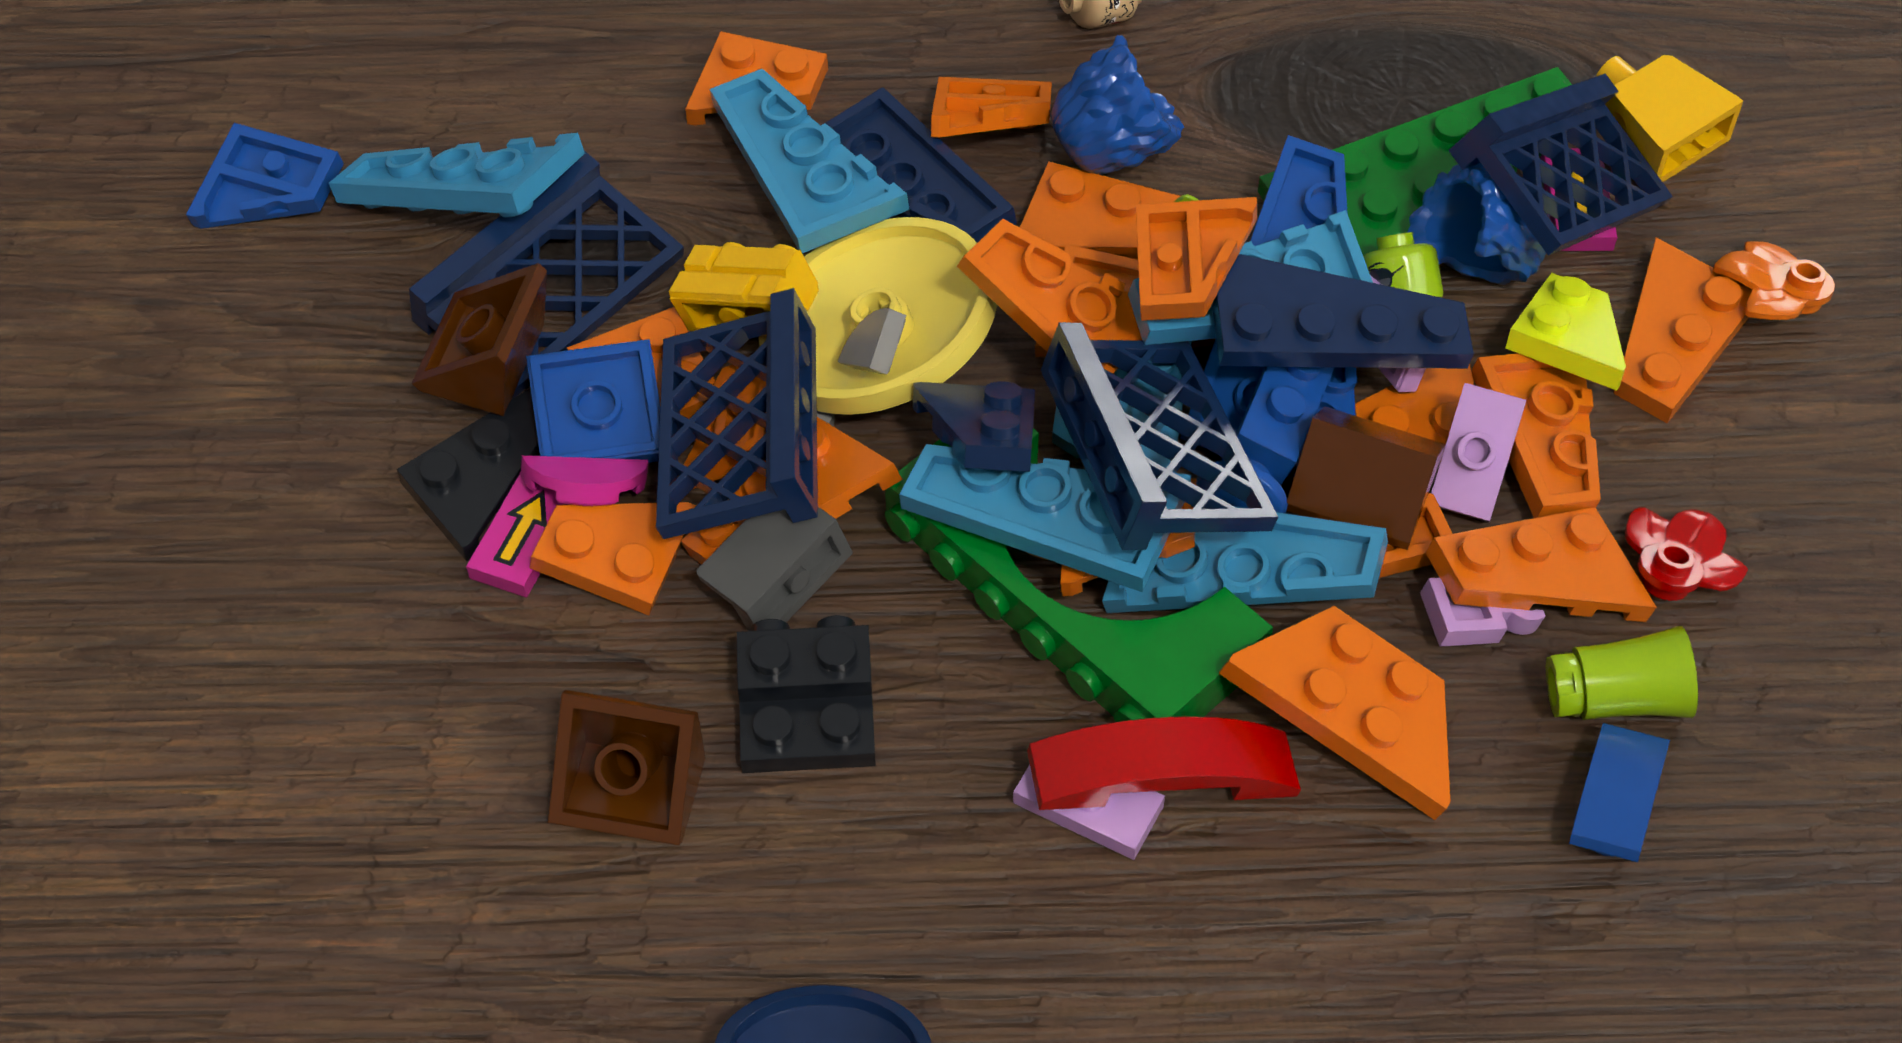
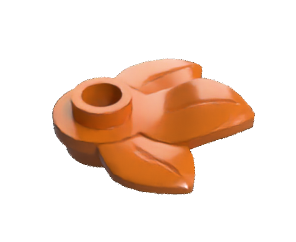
(1778, 281)

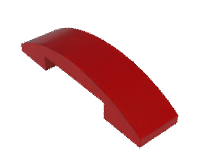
(1161, 755)

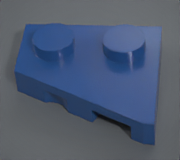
(262, 179)

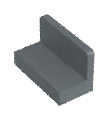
(775, 564)

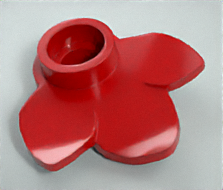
(1682, 553)

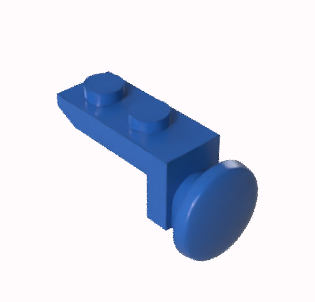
(1277, 427)

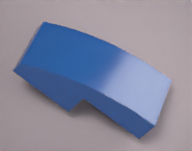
(1619, 792)

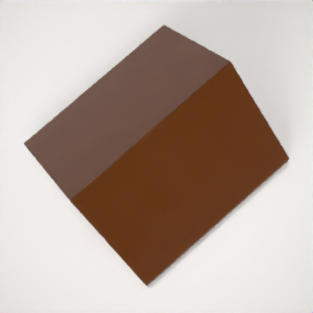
(486, 341)
(1364, 474)
(625, 767)

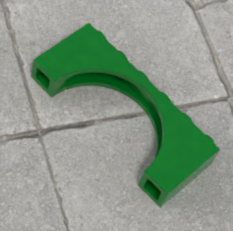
(1124, 665)

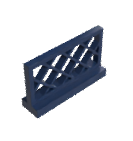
(1546, 127)
(510, 240)
(783, 408)
(1111, 439)

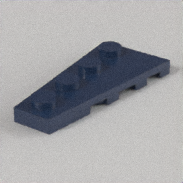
(923, 166)
(1320, 319)

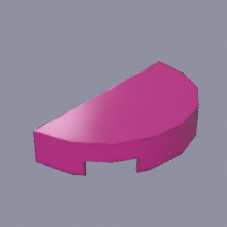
(585, 479)

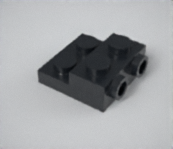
(805, 696)

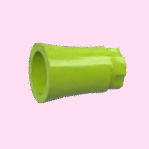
(1626, 678)

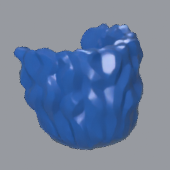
(1110, 116)
(1476, 228)

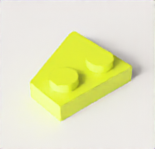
(1571, 330)

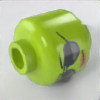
(1405, 264)

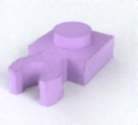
(1473, 624)

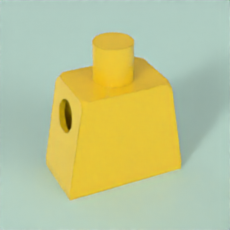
(1671, 111)

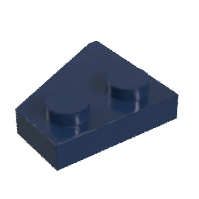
(981, 423)

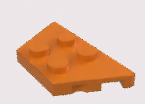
(1355, 700)

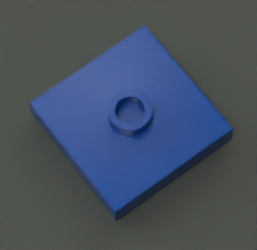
(597, 402)

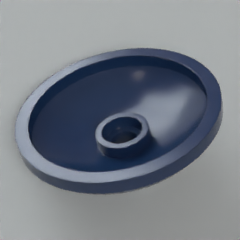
(823, 1016)

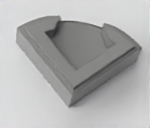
(874, 341)

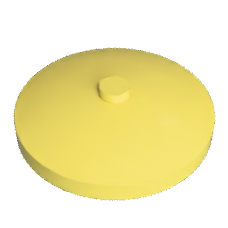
(905, 268)

